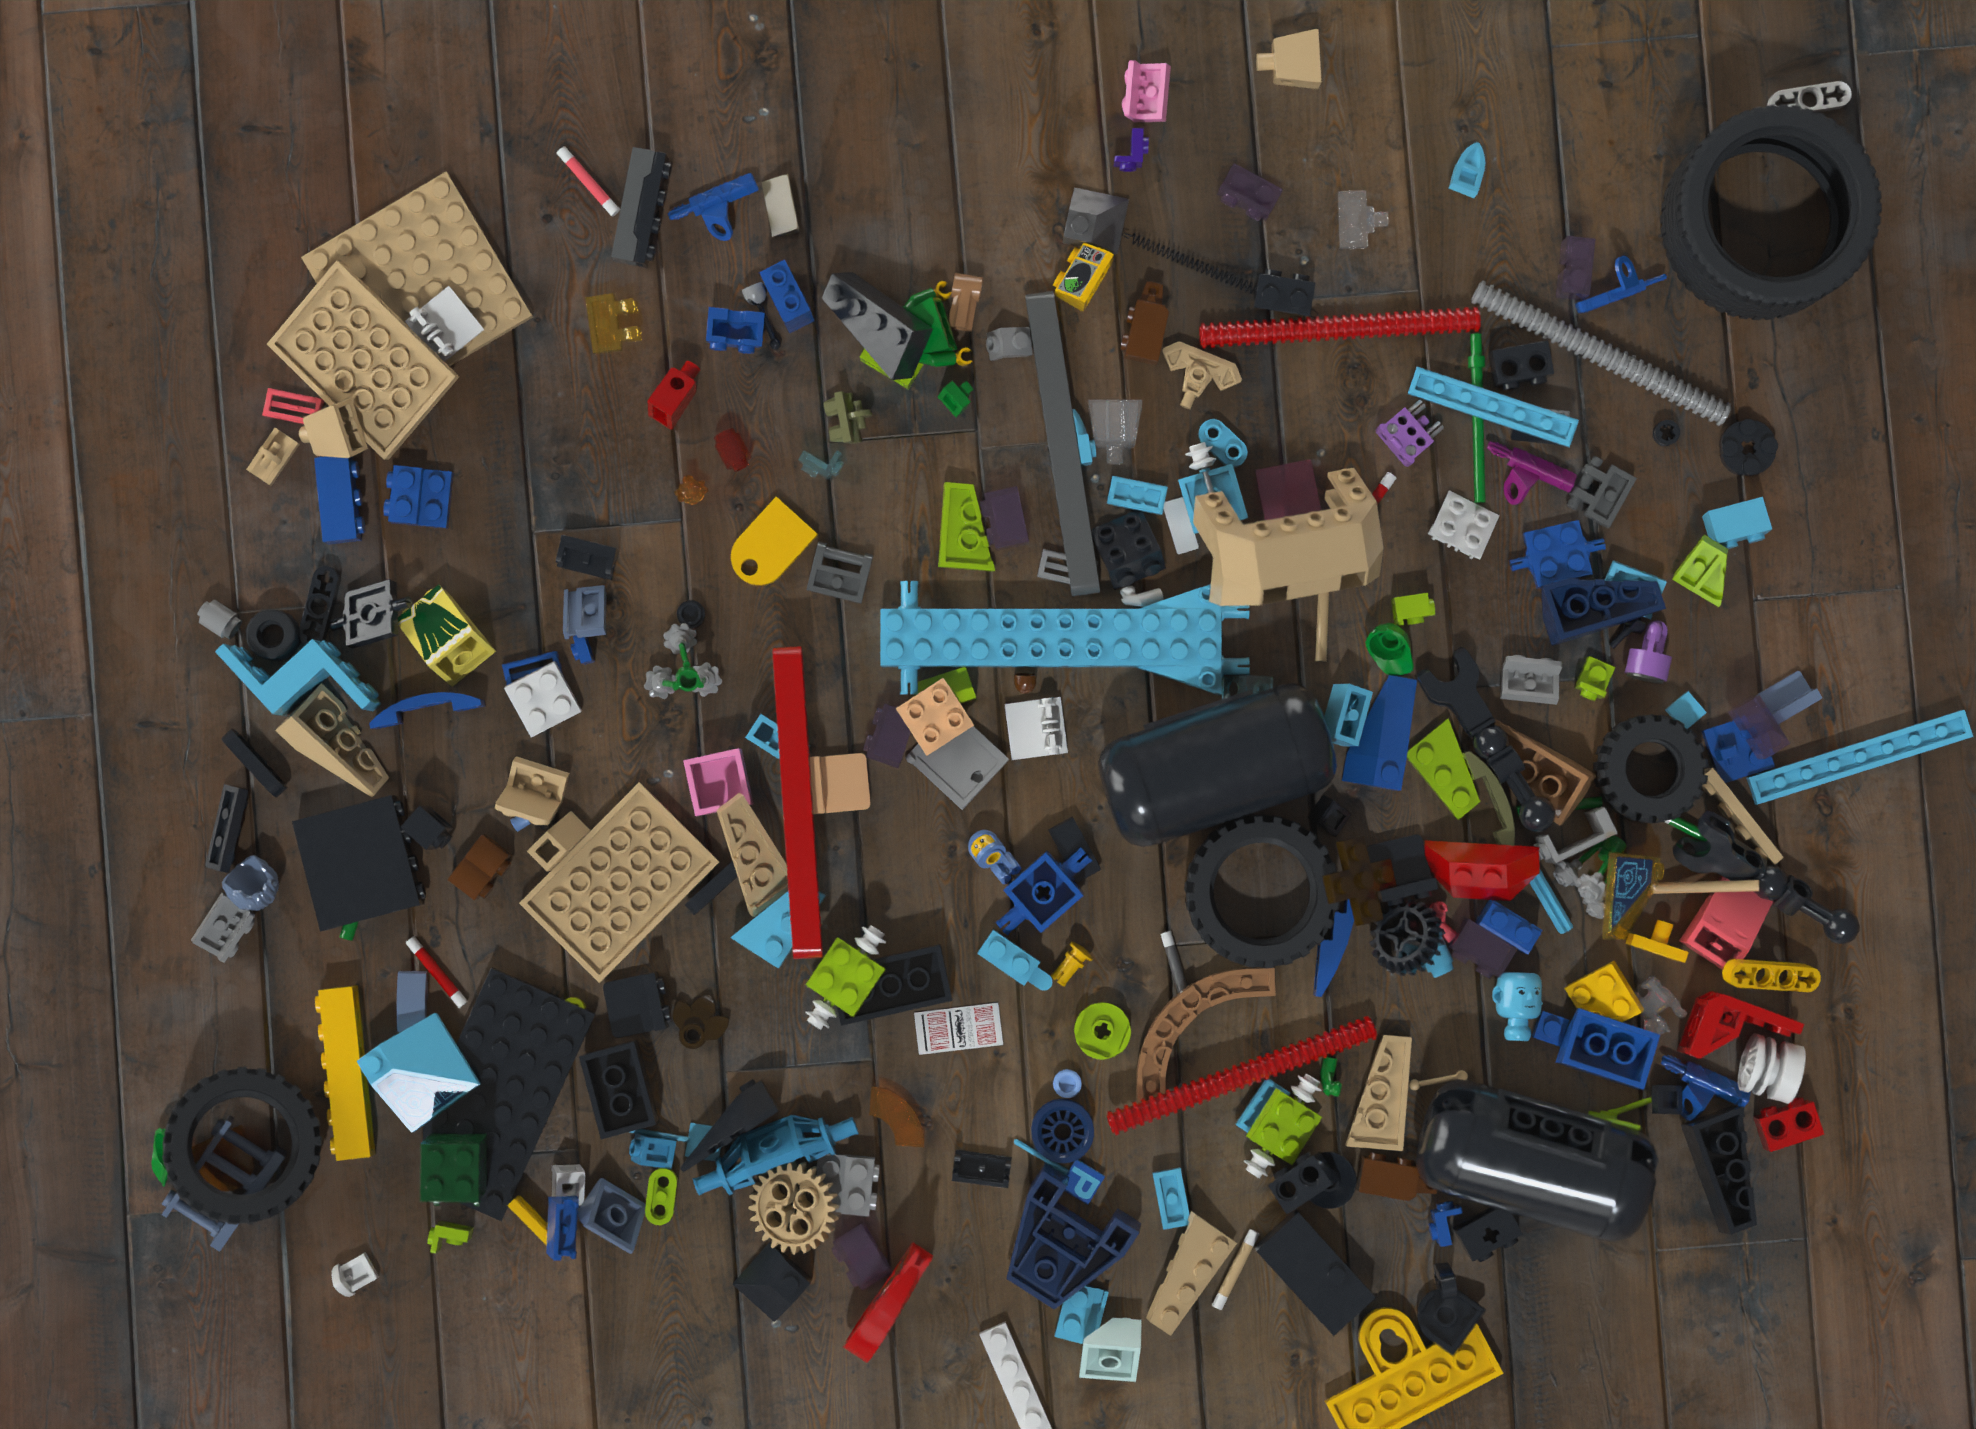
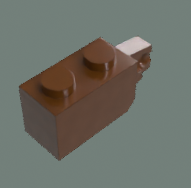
(1147, 326)
(1390, 1178)

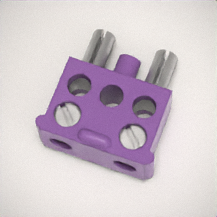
(1402, 443)

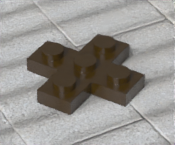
(1359, 881)

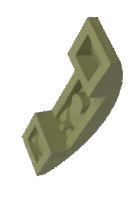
(1478, 769)

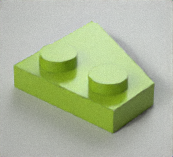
(1705, 570)

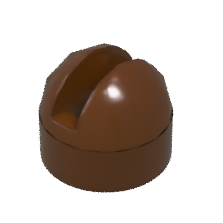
(1025, 682)

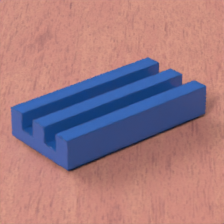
(509, 677)

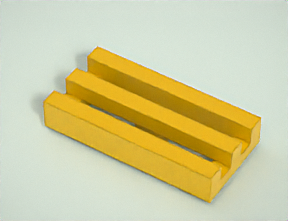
(529, 1217)

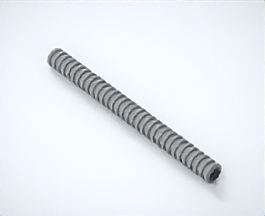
(1601, 353)

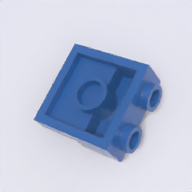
(419, 496)

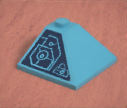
(419, 1072)

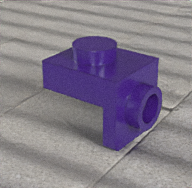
(1139, 146)

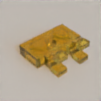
(604, 323)

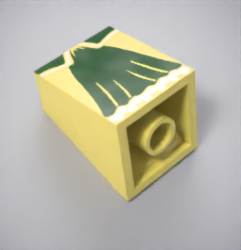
(444, 636)

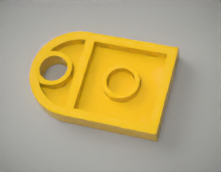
(773, 542)

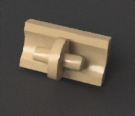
(273, 456)

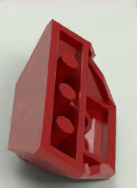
(1482, 869)

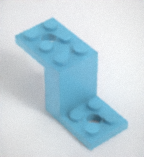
(299, 676)

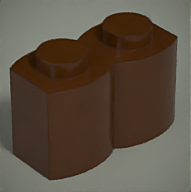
(480, 867)

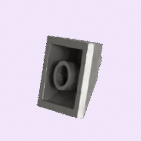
(1095, 220)

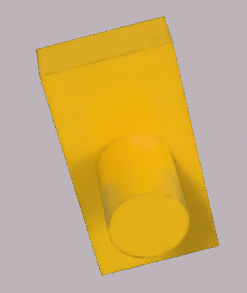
(1658, 942)

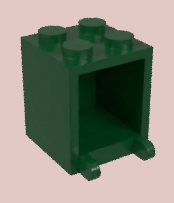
(453, 1168)

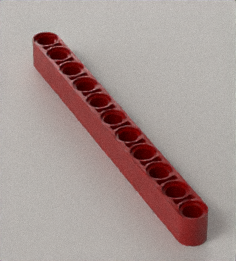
(797, 802)

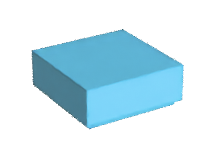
(1686, 710)

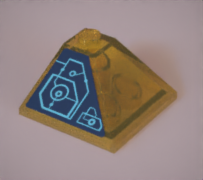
(1628, 890)

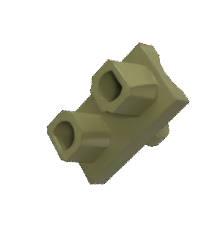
(850, 417)

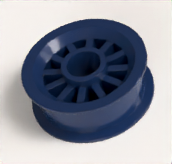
(1044, 1148)

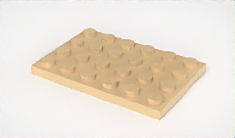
(359, 349)
(619, 882)

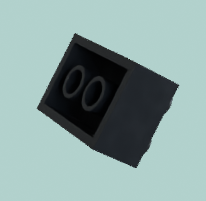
(619, 1089)

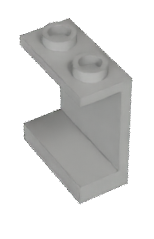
(1601, 826)

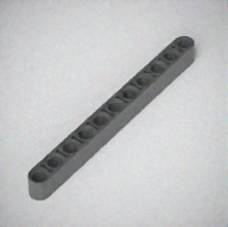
(1062, 443)

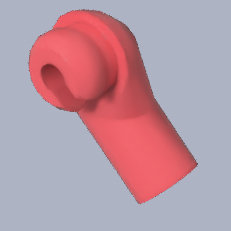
(1441, 909)

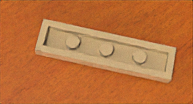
(1746, 825)

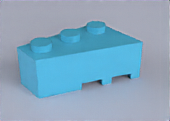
(770, 932)

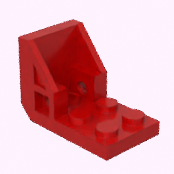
(1708, 1031)

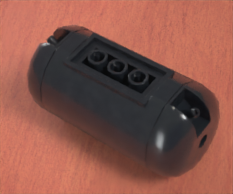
(1217, 763)
(1537, 1160)

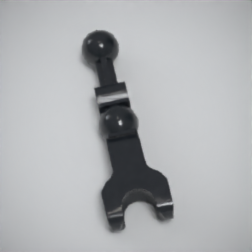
(1488, 739)
(1736, 861)

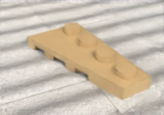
(754, 855)
(1383, 1104)
(1194, 1265)

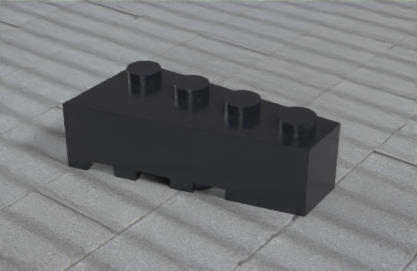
(1723, 1167)

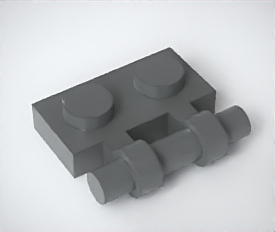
(1609, 495)

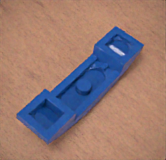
(392, 715)

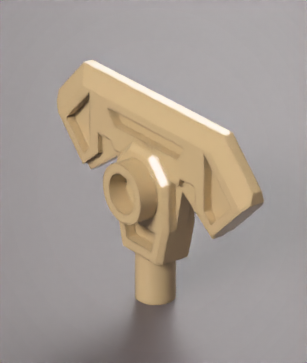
(1200, 370)

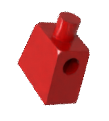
(666, 402)

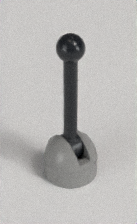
(755, 296)

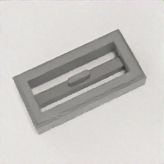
(1041, 574)

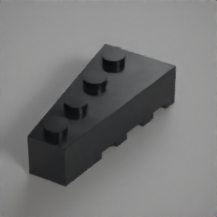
(878, 323)

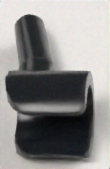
(1635, 626)

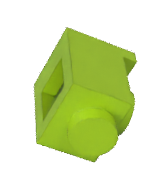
(1412, 608)

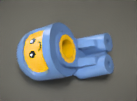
(991, 853)

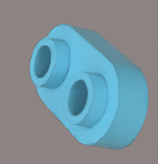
(1222, 443)

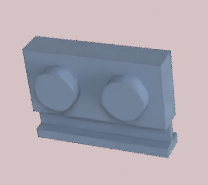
(585, 612)

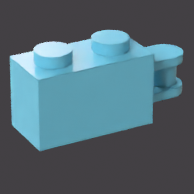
(1014, 961)

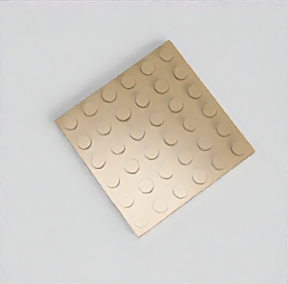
(421, 249)

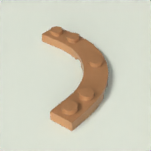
(1183, 1010)

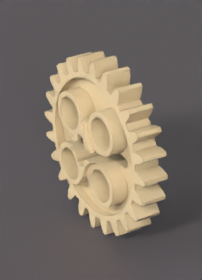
(816, 1214)

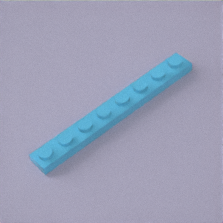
(1859, 757)

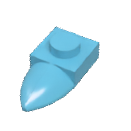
(1469, 171)
(1085, 447)

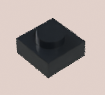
(1667, 1100)

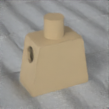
(1294, 60)
(334, 431)

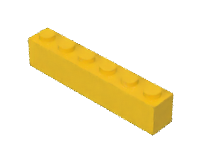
(346, 1082)

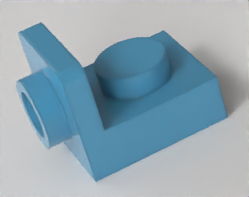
(652, 1151)

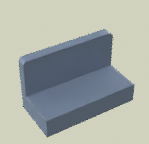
(1789, 696)

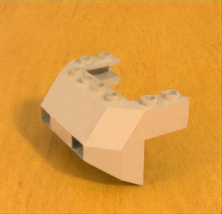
(1292, 553)

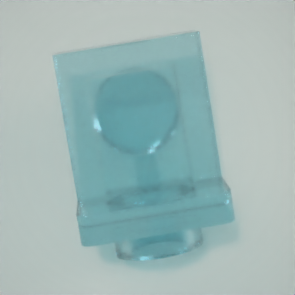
(815, 466)

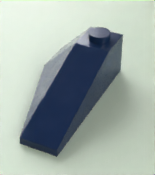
(1588, 606)

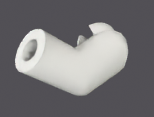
(1142, 599)

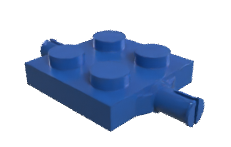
(1557, 553)

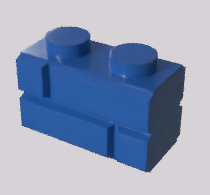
(1508, 926)

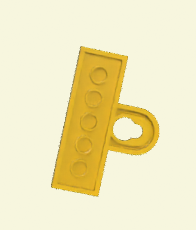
(1416, 1383)

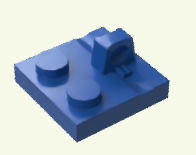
(1731, 753)

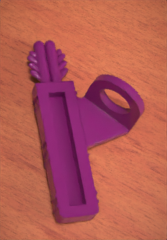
(1528, 470)

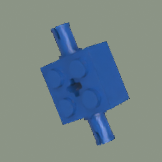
(1025, 889)

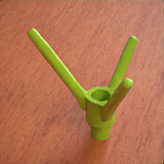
(1612, 1114)

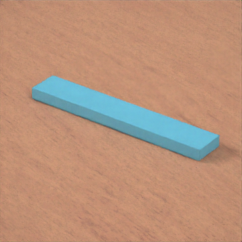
(1493, 407)

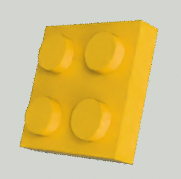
(1605, 994)

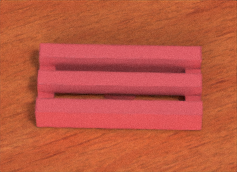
(269, 403)

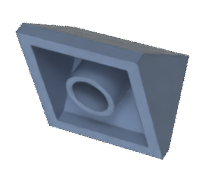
(613, 1215)

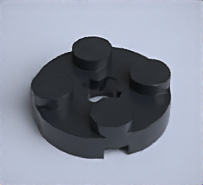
(1731, 449)

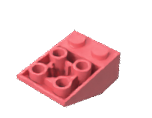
(1726, 925)

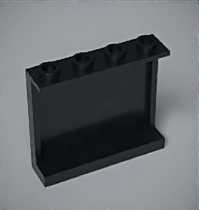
(358, 862)

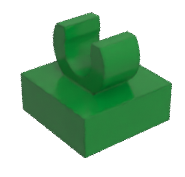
(956, 397)

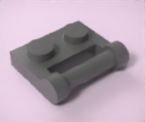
(839, 582)

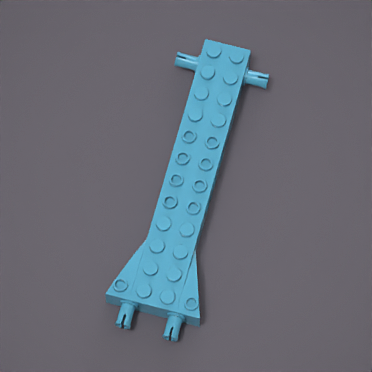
(1168, 638)

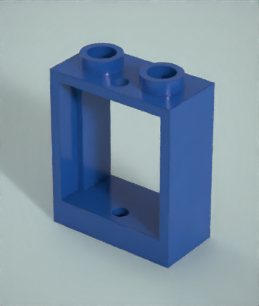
(787, 296)

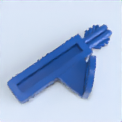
(714, 204)
(1629, 286)
(1703, 1085)

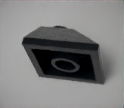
(772, 1282)

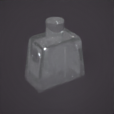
(1114, 426)

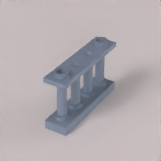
(268, 1160)

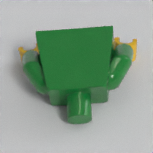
(941, 345)

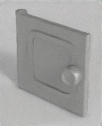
(956, 761)

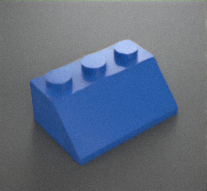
(1608, 1049)

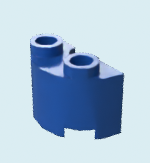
(734, 329)

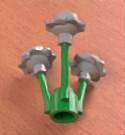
(687, 678)
(1590, 887)

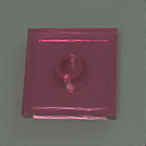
(1287, 490)

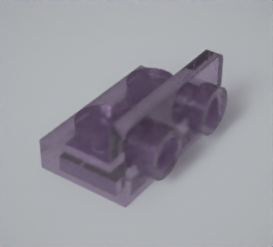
(1249, 193)

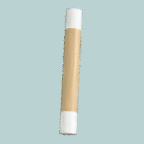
(1235, 1269)

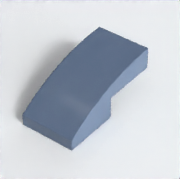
(411, 998)

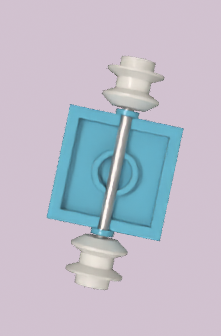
(1209, 481)

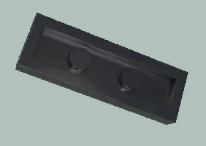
(226, 828)

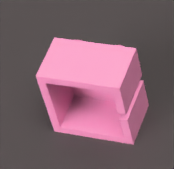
(716, 780)

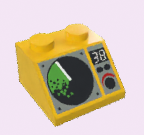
(1083, 276)

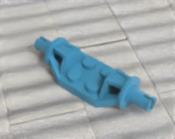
(771, 1147)

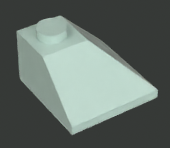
(1112, 1351)

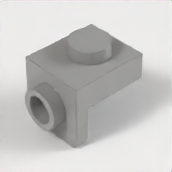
(1009, 343)

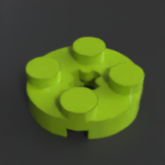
(1109, 1045)

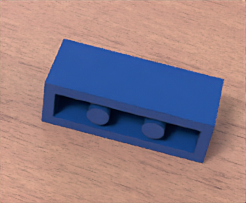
(339, 499)

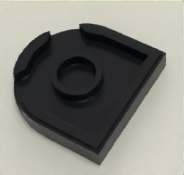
(1448, 1320)

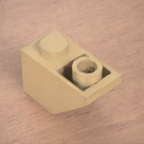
(558, 841)

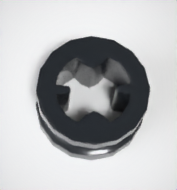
(1657, 434)

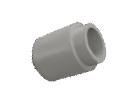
(219, 619)

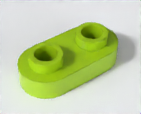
(661, 1196)

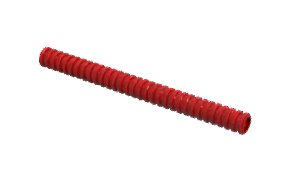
(1340, 327)
(1241, 1075)

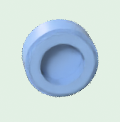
(1067, 1083)

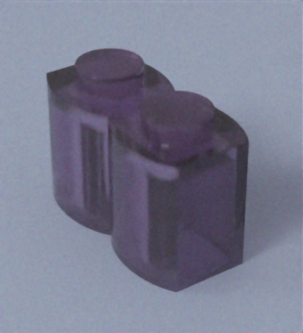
(861, 1256)

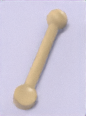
(1415, 1084)

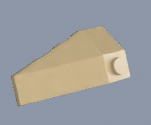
(328, 738)

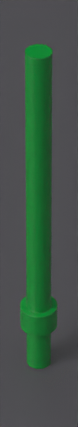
(1476, 363)

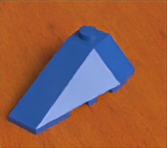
(1384, 739)

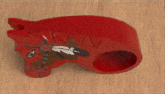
(887, 1304)

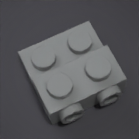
(851, 1180)

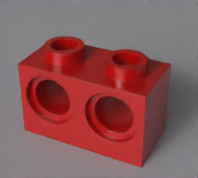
(1789, 1131)

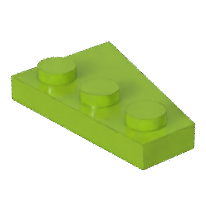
(962, 531)
(1444, 769)

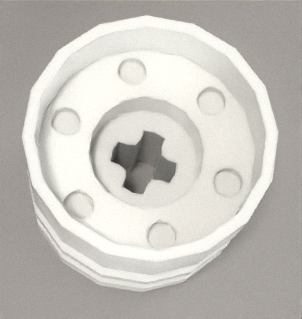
(1771, 1068)

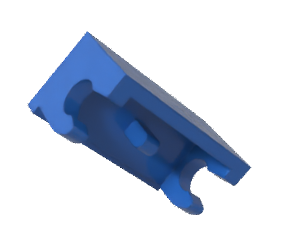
(562, 1227)

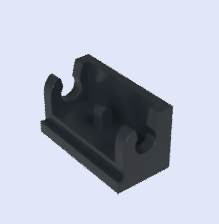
(587, 557)
(981, 1168)

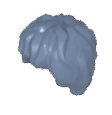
(251, 884)

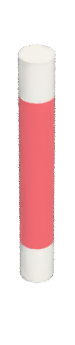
(588, 181)

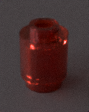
(732, 450)

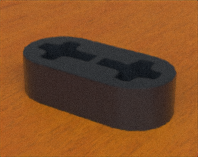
(1445, 1280)

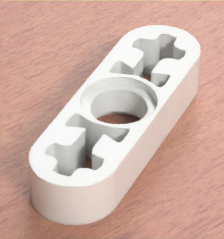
(1828, 88)

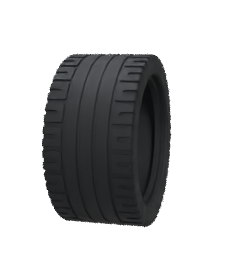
(1828, 156)

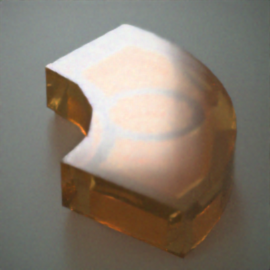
(898, 1115)

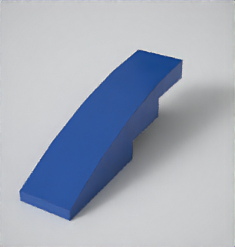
(1332, 949)

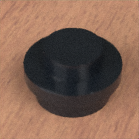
(691, 613)

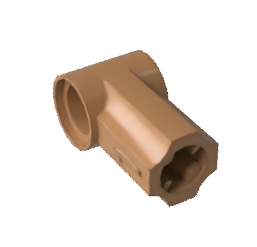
(965, 295)

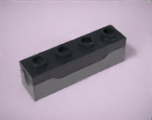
(640, 207)

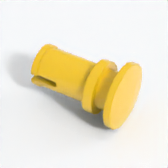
(1071, 963)

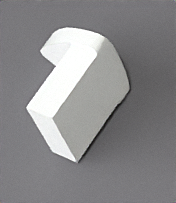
(353, 1275)

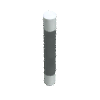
(1174, 961)

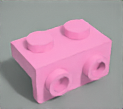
(1146, 92)

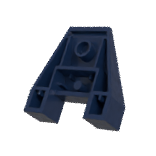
(1058, 1249)

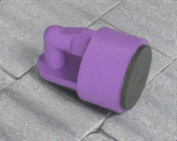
(1649, 662)

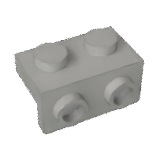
(1530, 679)
(223, 928)

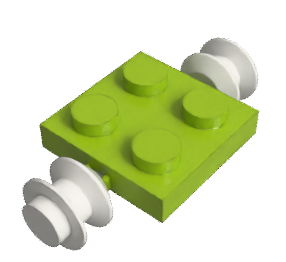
(845, 977)
(1283, 1126)

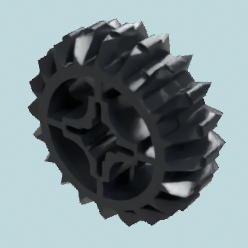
(1416, 950)

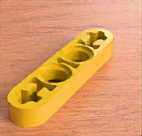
(1771, 977)

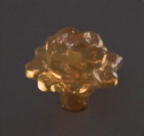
(691, 491)

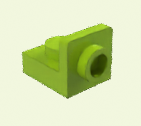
(1594, 679)
(454, 1234)

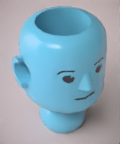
(1518, 999)

